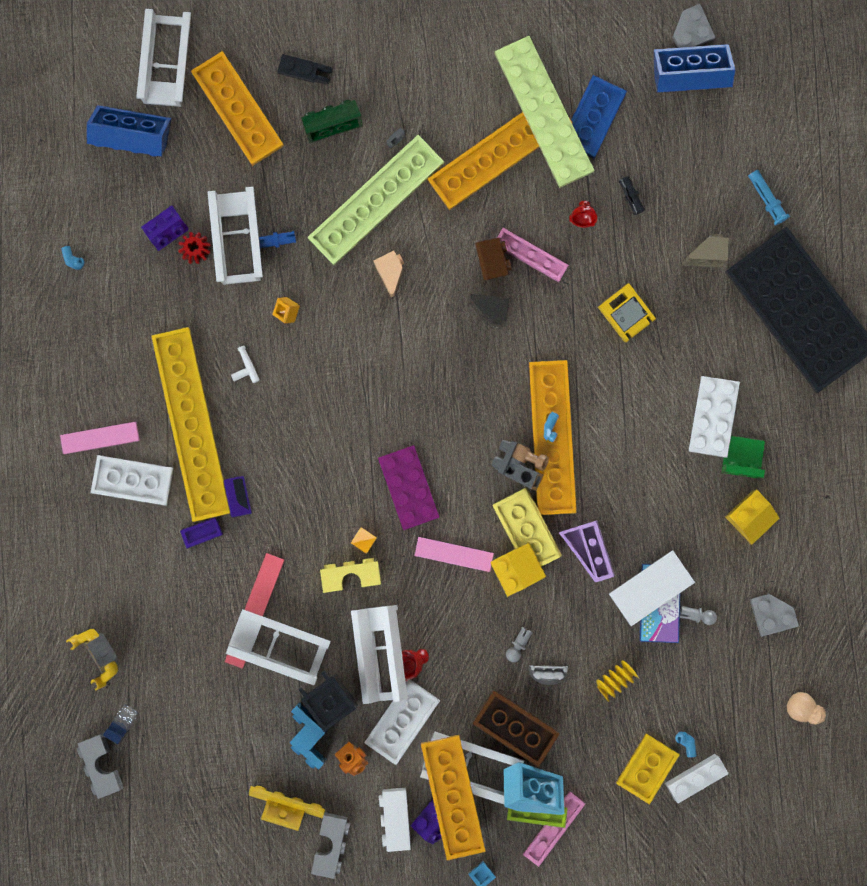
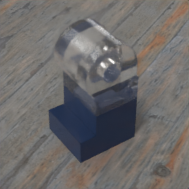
(121, 724)

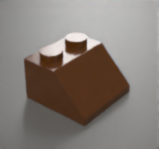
(493, 258)

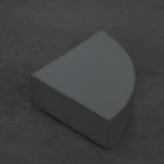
(395, 138)

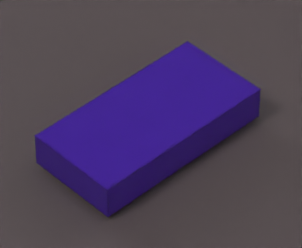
(201, 532)

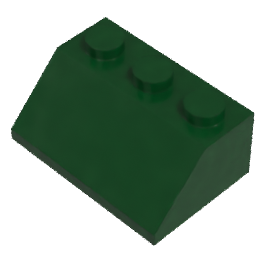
(332, 121)

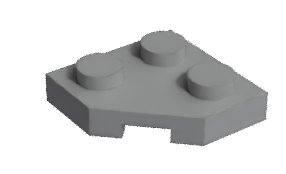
(693, 28)
(772, 615)

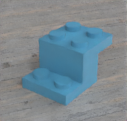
(307, 737)

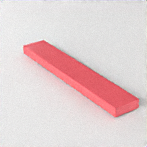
(261, 593)

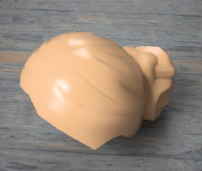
(804, 709)

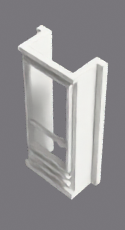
(162, 92)
(234, 205)
(364, 624)
(246, 634)
(477, 789)

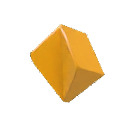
(286, 310)
(363, 540)

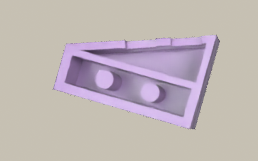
(590, 549)

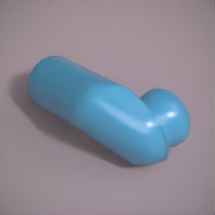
(70, 260)
(549, 425)
(687, 741)

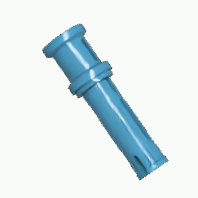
(772, 205)

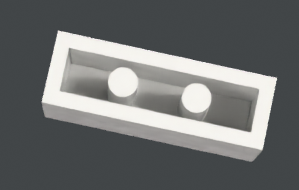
(696, 778)
(395, 819)

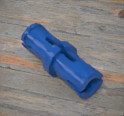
(277, 239)

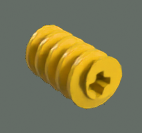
(616, 680)

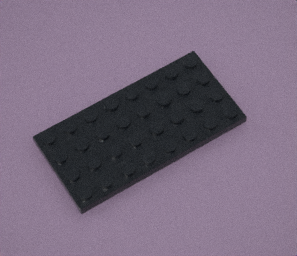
(800, 309)

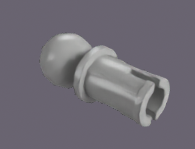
(708, 617)
(513, 654)

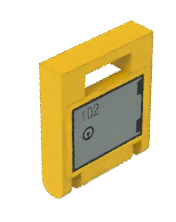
(628, 316)

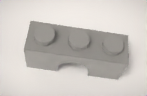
(102, 782)
(327, 863)

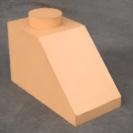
(390, 270)

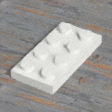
(714, 416)

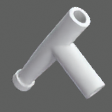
(249, 370)

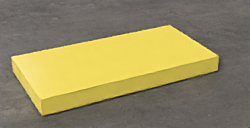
(525, 524)

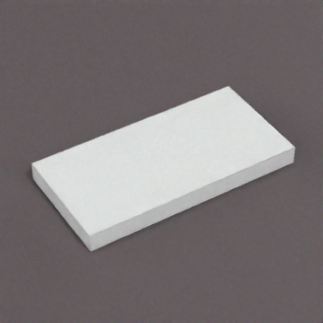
(132, 480)
(651, 588)
(402, 723)

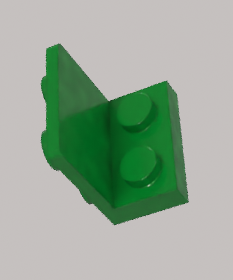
(744, 458)

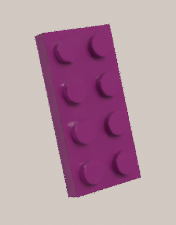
(408, 487)

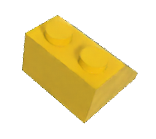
(753, 516)
(518, 569)

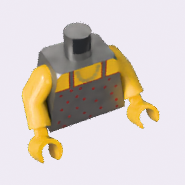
(100, 652)

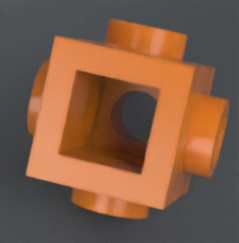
(351, 759)

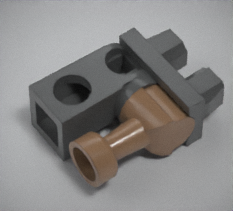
(514, 464)

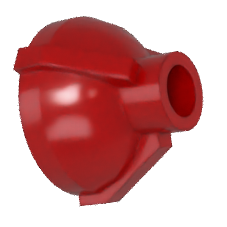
(583, 215)

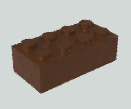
(515, 728)

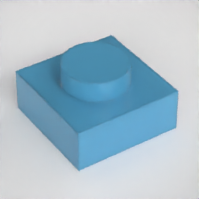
(481, 874)

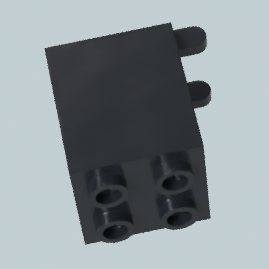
(329, 701)

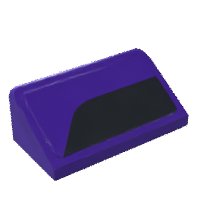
(237, 496)

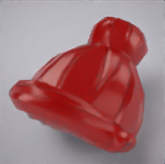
(414, 662)

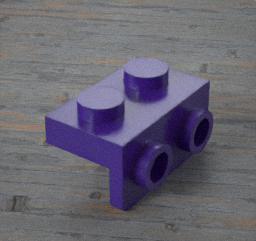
(165, 228)
(427, 824)

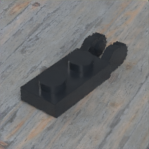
(303, 69)

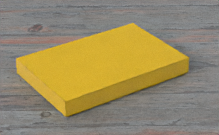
(647, 768)

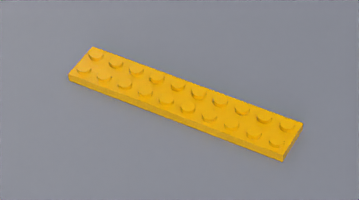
(191, 424)

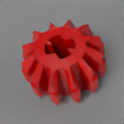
(197, 253)

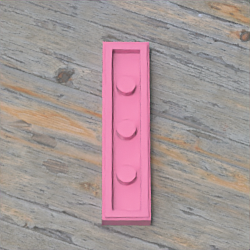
(533, 255)
(100, 438)
(454, 554)
(549, 835)

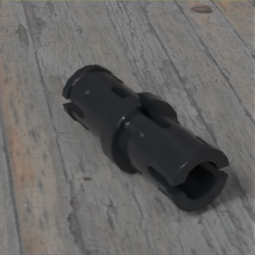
(631, 195)

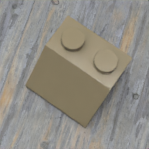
(710, 253)

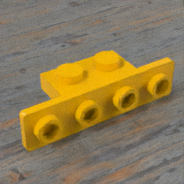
(284, 810)

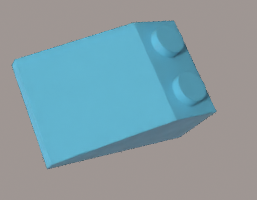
(533, 790)

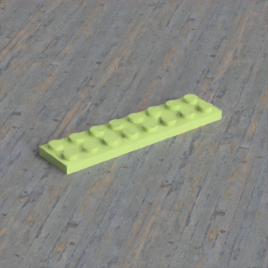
(544, 111)
(376, 200)

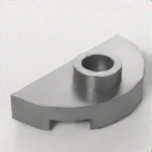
(548, 674)

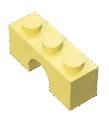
(333, 576)

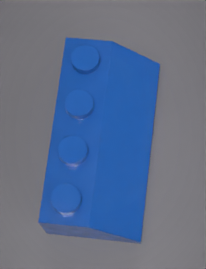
(693, 68)
(128, 130)

